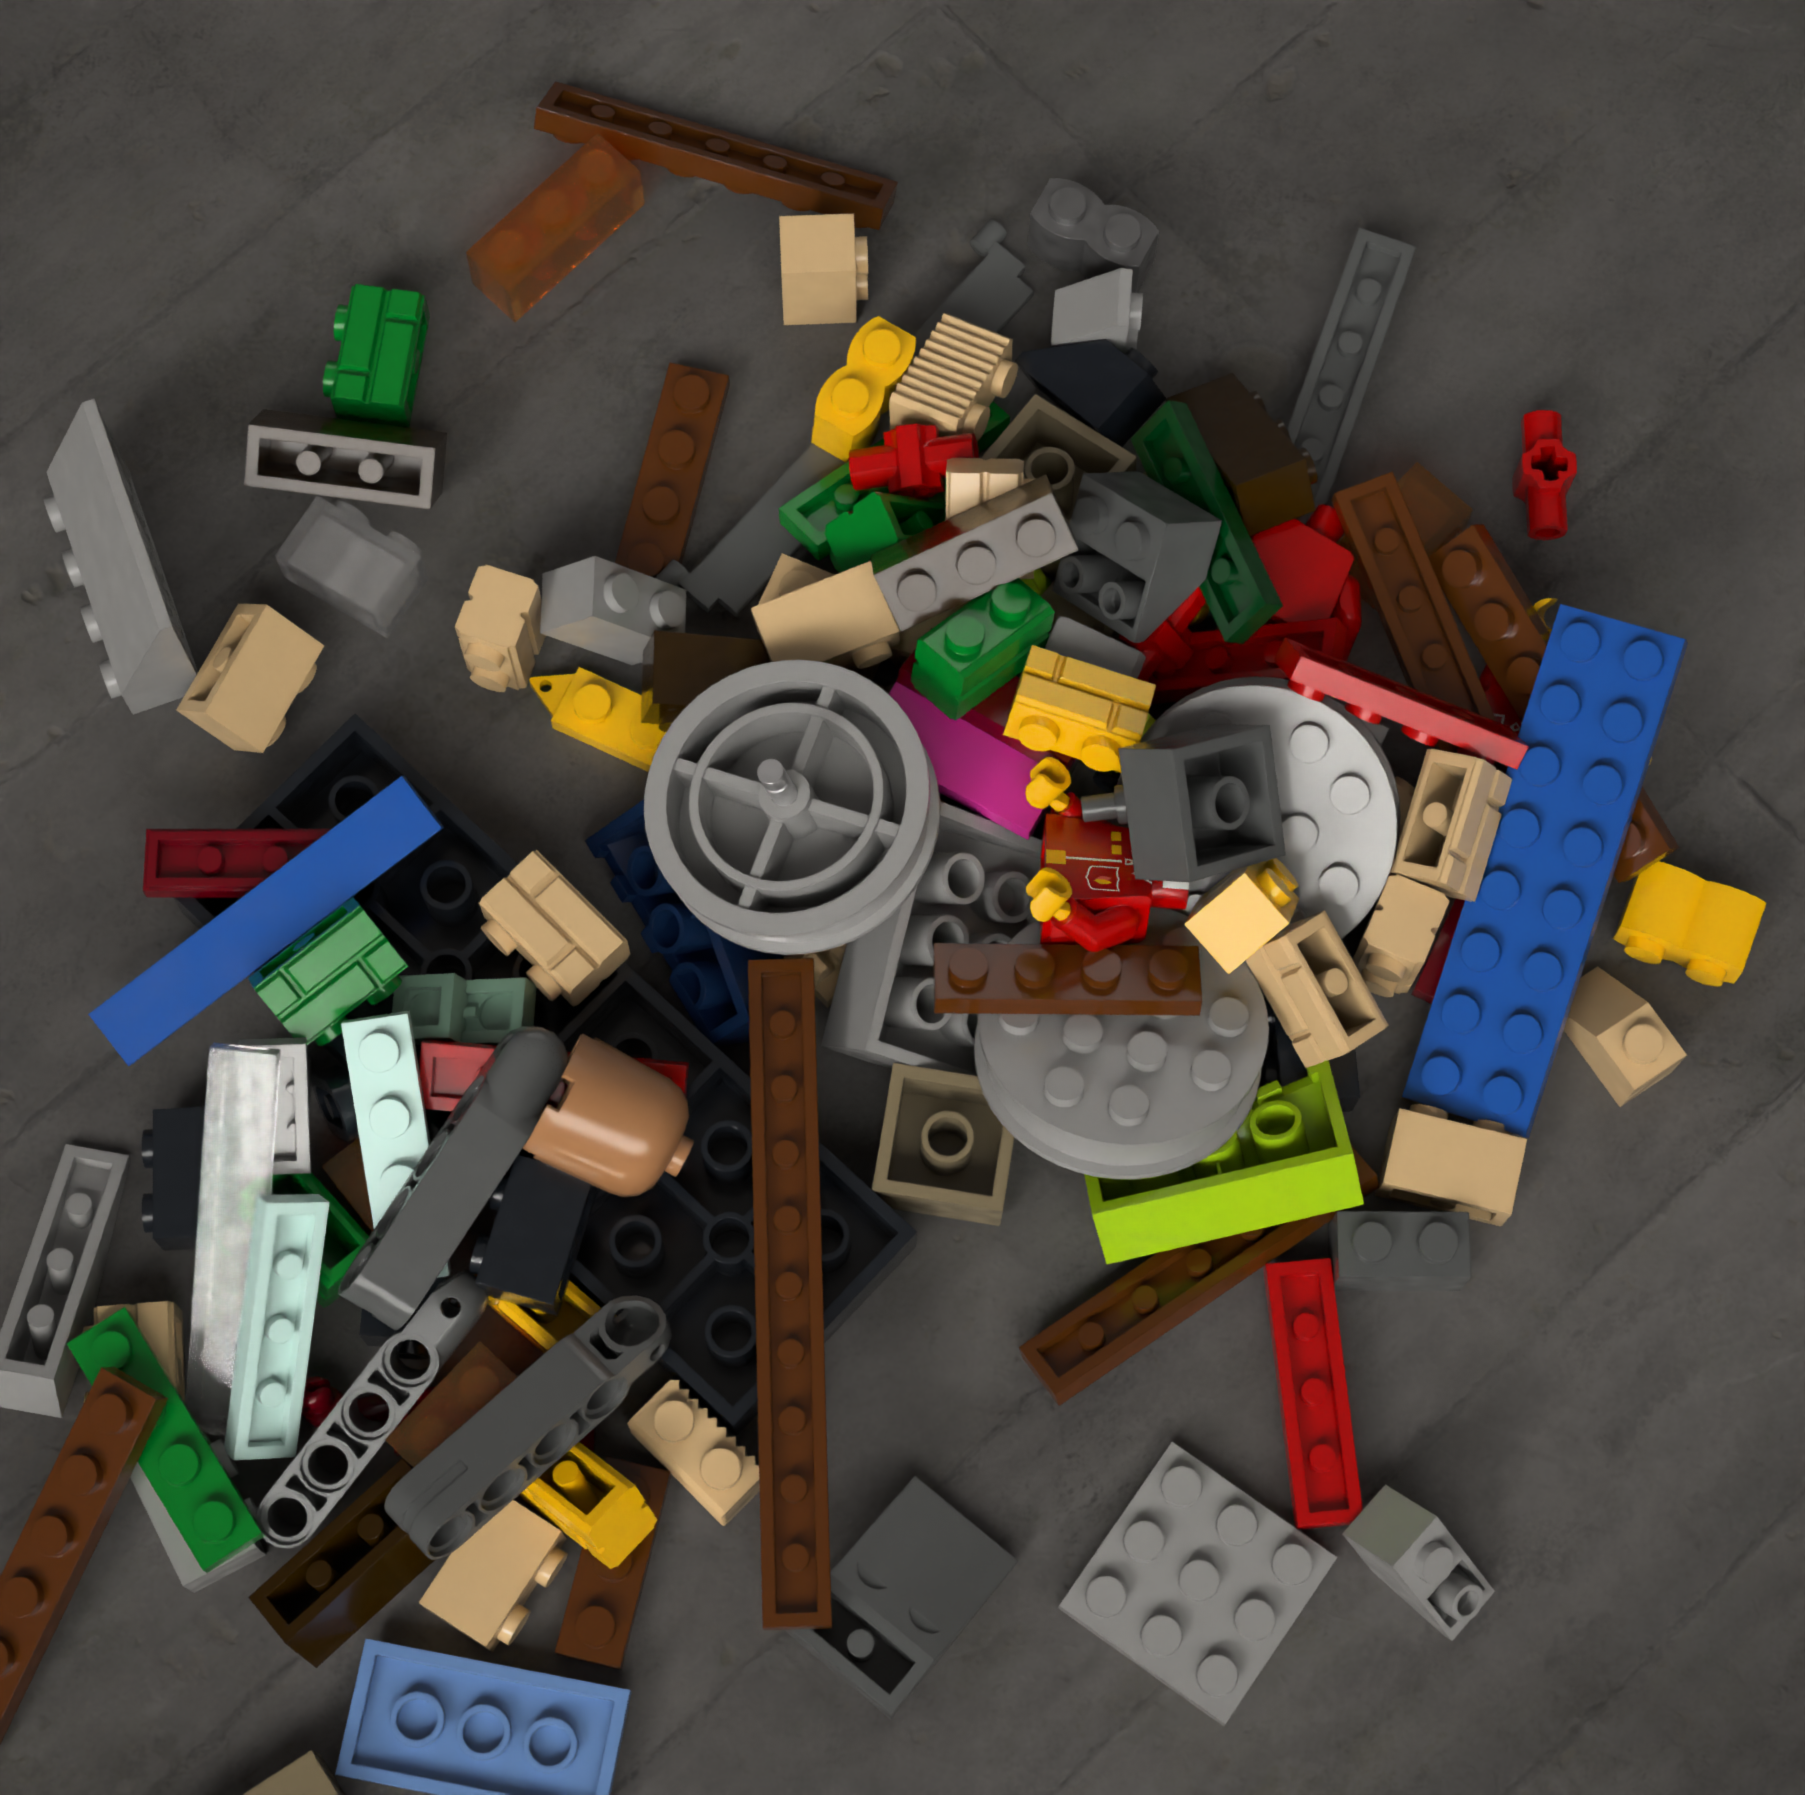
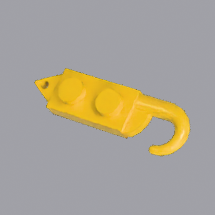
(599, 715)

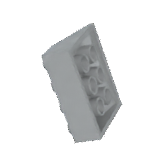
(117, 566)
(886, 976)

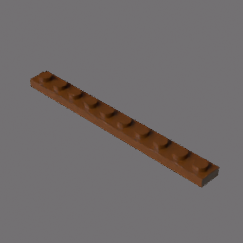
(789, 1296)

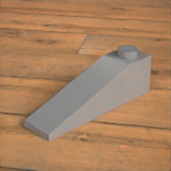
(60, 1281)

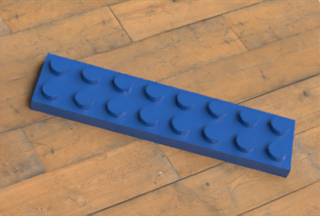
(1547, 870)

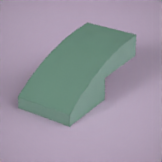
(465, 1010)

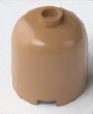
(614, 1122)

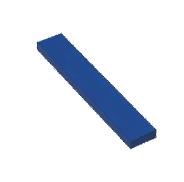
(266, 920)

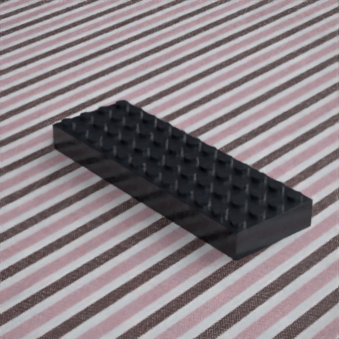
(688, 1234)

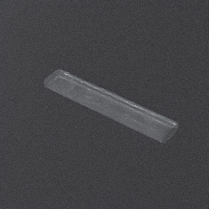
(233, 1171)

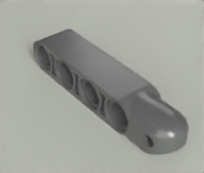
(455, 1176)
(441, 1330)
(528, 1426)

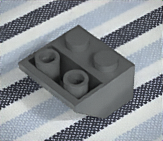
(1135, 553)

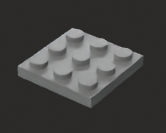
(1197, 1583)

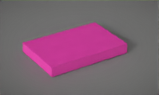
(973, 765)

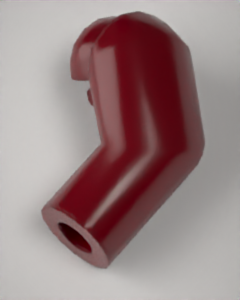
(322, 1398)

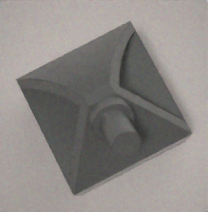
(1196, 802)

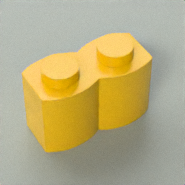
(858, 393)
(1690, 923)

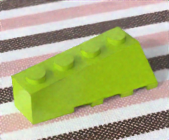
(1276, 1169)

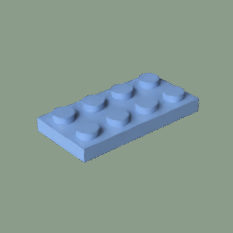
(478, 1727)

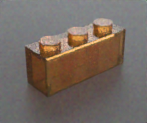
(556, 227)

